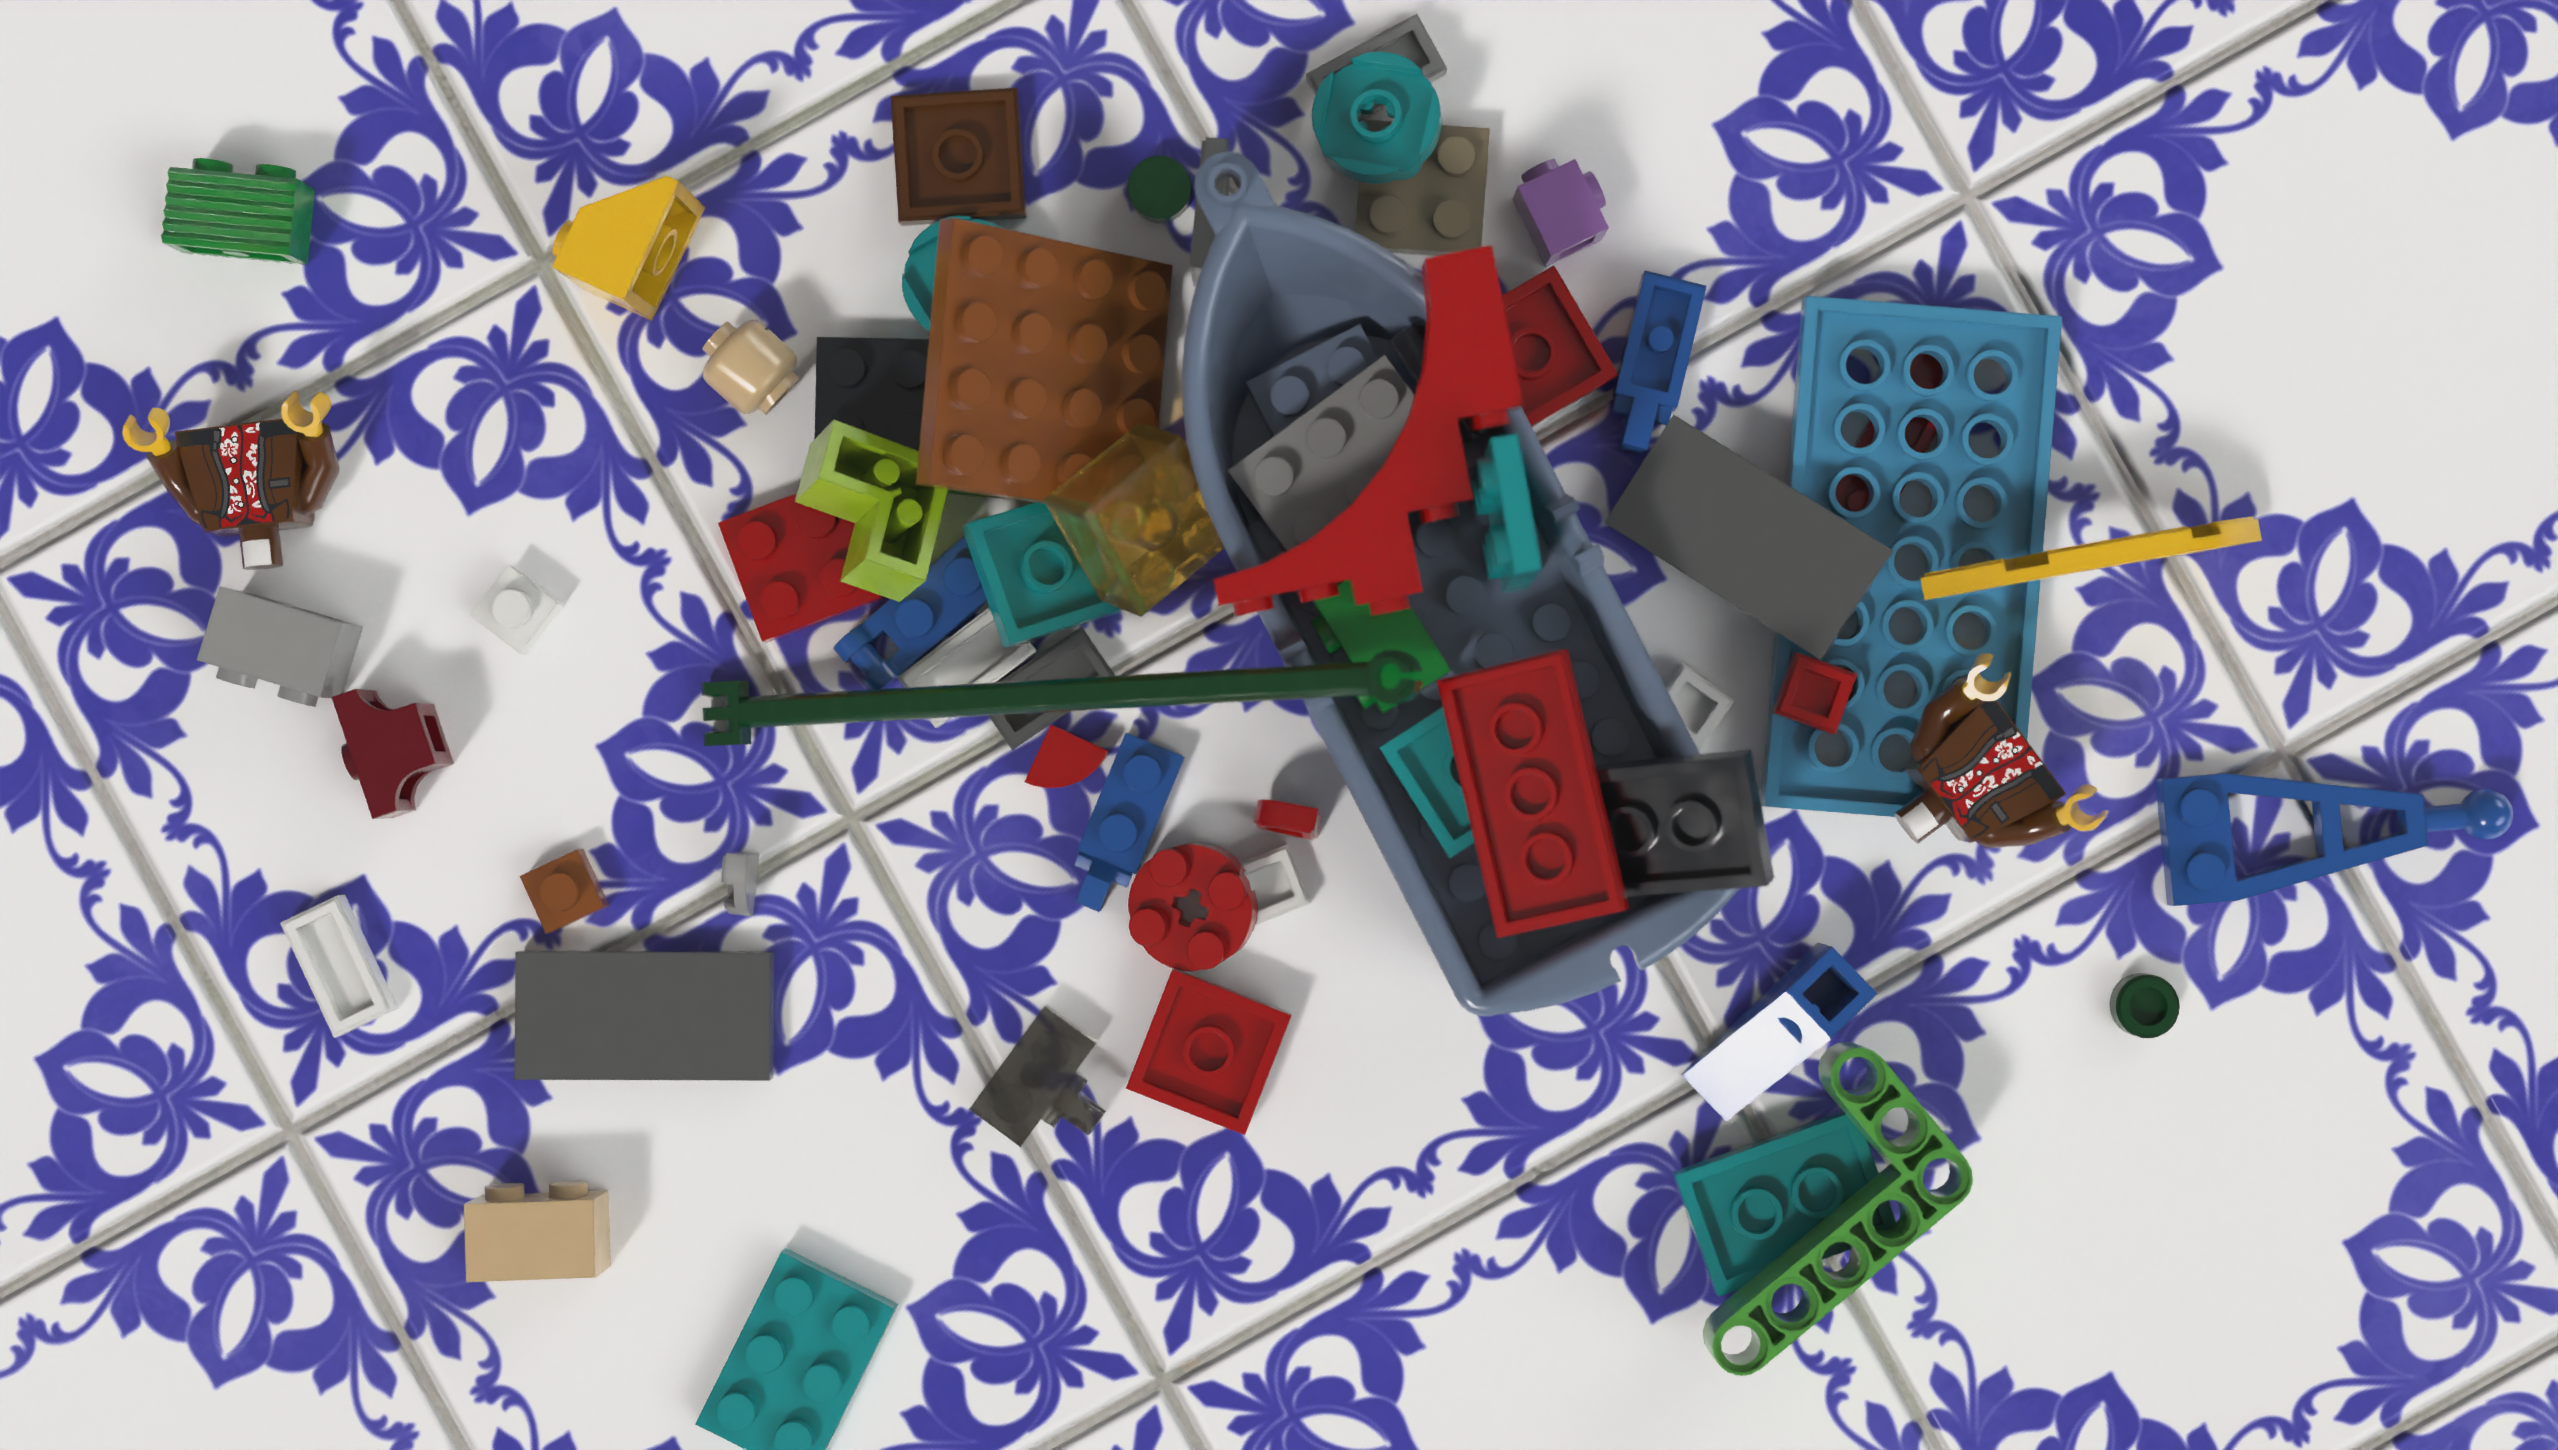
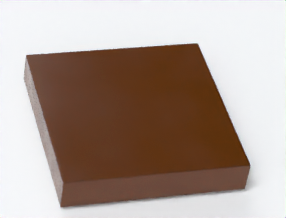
(958, 156)

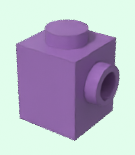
(1561, 209)

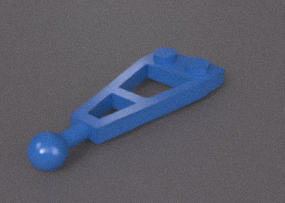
(2200, 843)

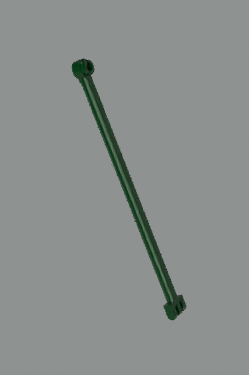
(1053, 695)

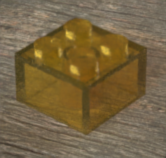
(1136, 519)

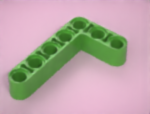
(1851, 1221)

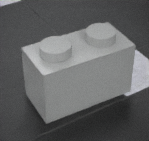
(278, 644)

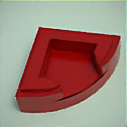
(1064, 760)

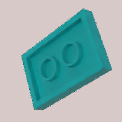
(1503, 494)
(1772, 1193)
(796, 1359)

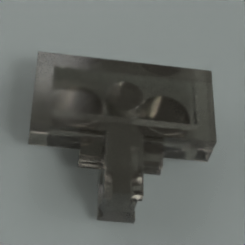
(1041, 1081)

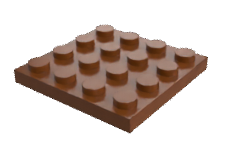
(1035, 359)

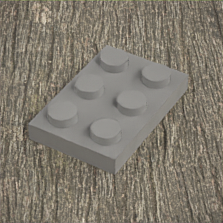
(1326, 455)

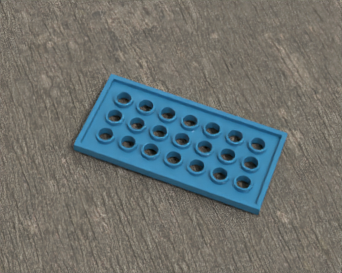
(2015, 476)

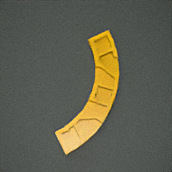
(2090, 557)

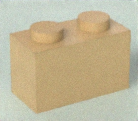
(537, 1234)

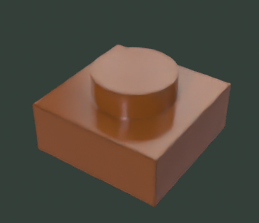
(564, 891)

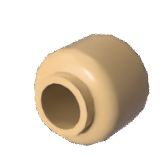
(749, 366)

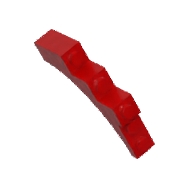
(1463, 377)

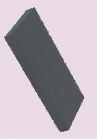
(1748, 537)
(644, 1015)

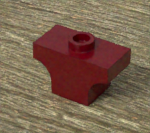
(389, 749)

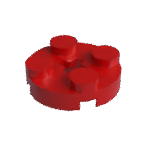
(1224, 890)

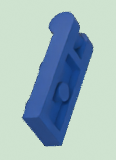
(918, 621)

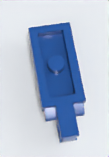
(1655, 355)
(1125, 817)

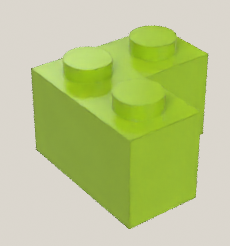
(875, 488)

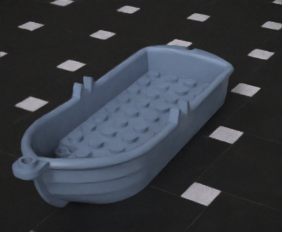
(1271, 332)

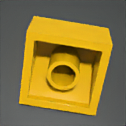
(629, 244)

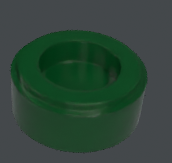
(1159, 189)
(2144, 1005)

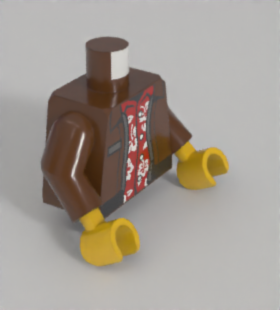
(246, 475)
(1984, 773)

